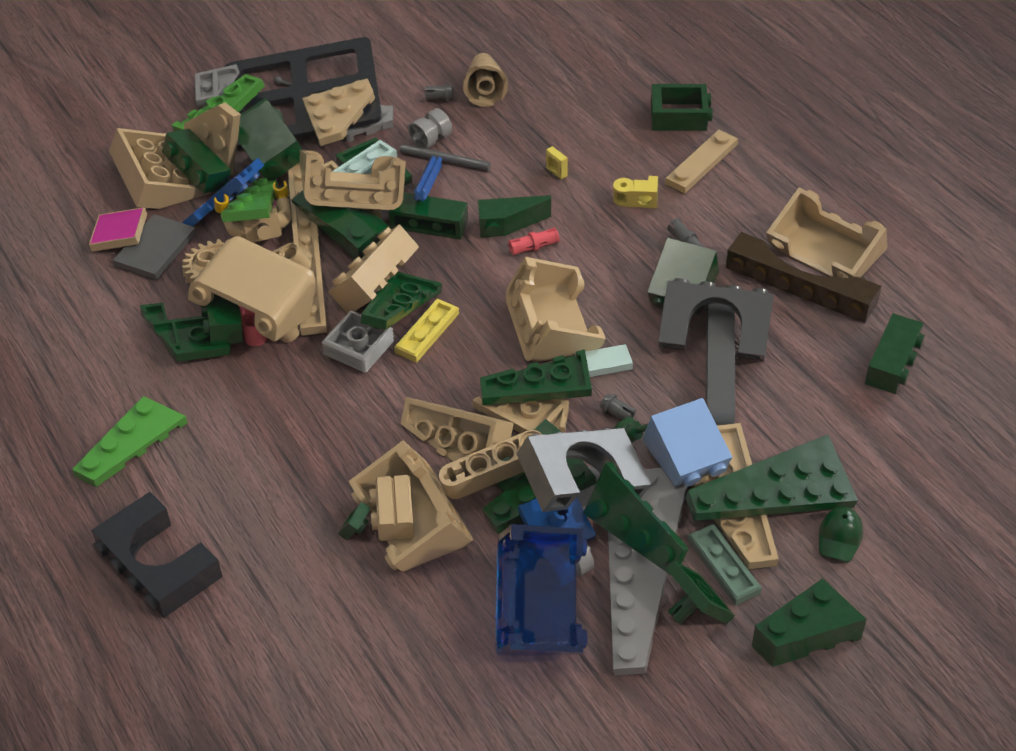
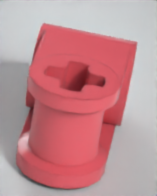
(251, 334)

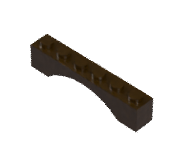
(847, 296)

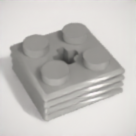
(356, 342)

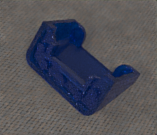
(538, 591)

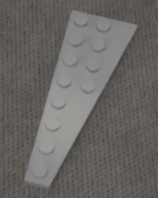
(639, 583)

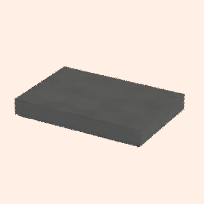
(157, 248)

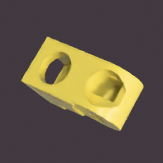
(636, 192)

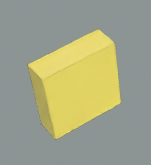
(556, 162)

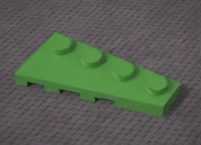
(234, 95)
(253, 203)

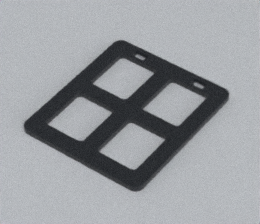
(302, 88)

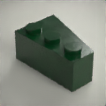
(806, 624)

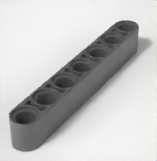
(720, 363)

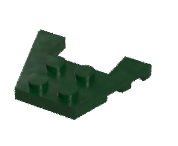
(182, 336)

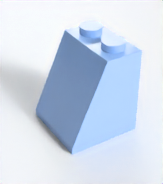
(687, 443)

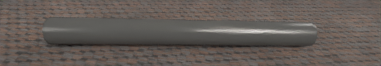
(446, 157)

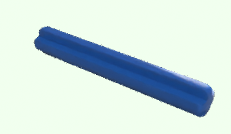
(427, 178)

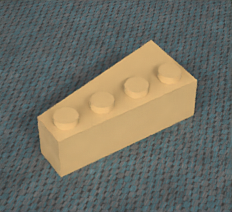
(371, 272)

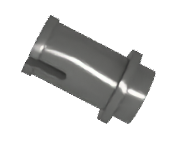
(439, 92)
(616, 407)

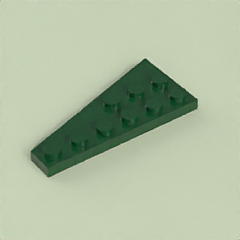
(789, 482)

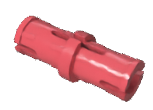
(533, 241)

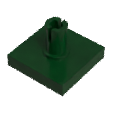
(698, 595)

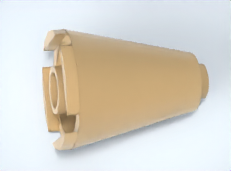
(485, 81)

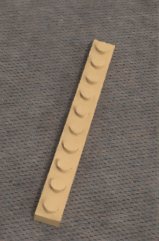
(306, 237)

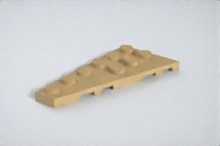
(747, 534)

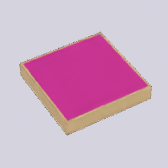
(118, 229)

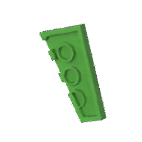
(128, 439)

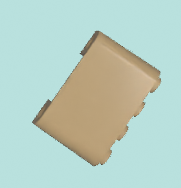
(825, 239)

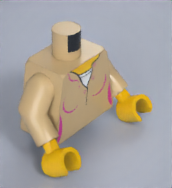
(260, 229)

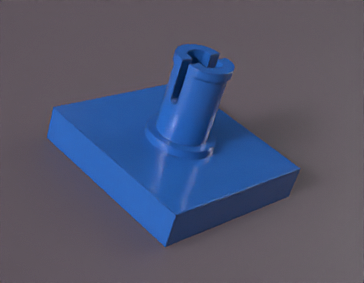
(567, 518)

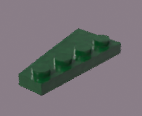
(398, 299)
(504, 508)

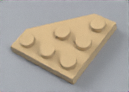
(337, 109)
(219, 131)

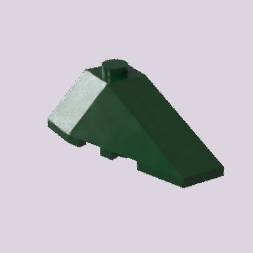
(349, 227)

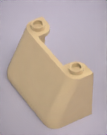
(377, 190)
(258, 281)
(547, 312)
(435, 519)

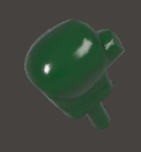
(633, 428)

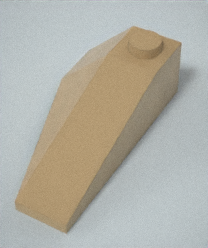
(452, 430)

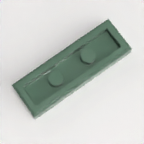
(724, 564)

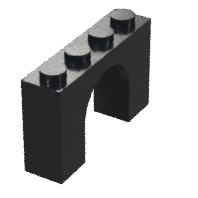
(162, 586)

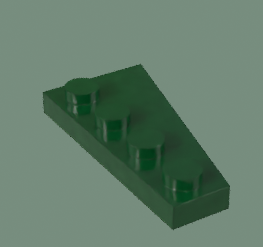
(548, 381)
(632, 520)

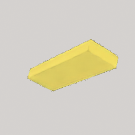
(426, 330)

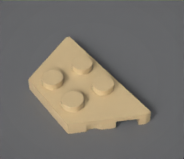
(529, 414)

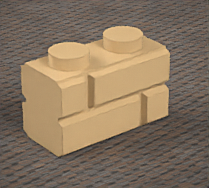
(393, 508)

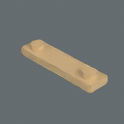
(701, 161)

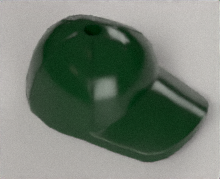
(840, 534)

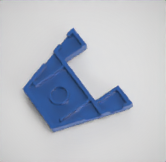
(234, 187)

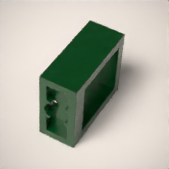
(680, 118)

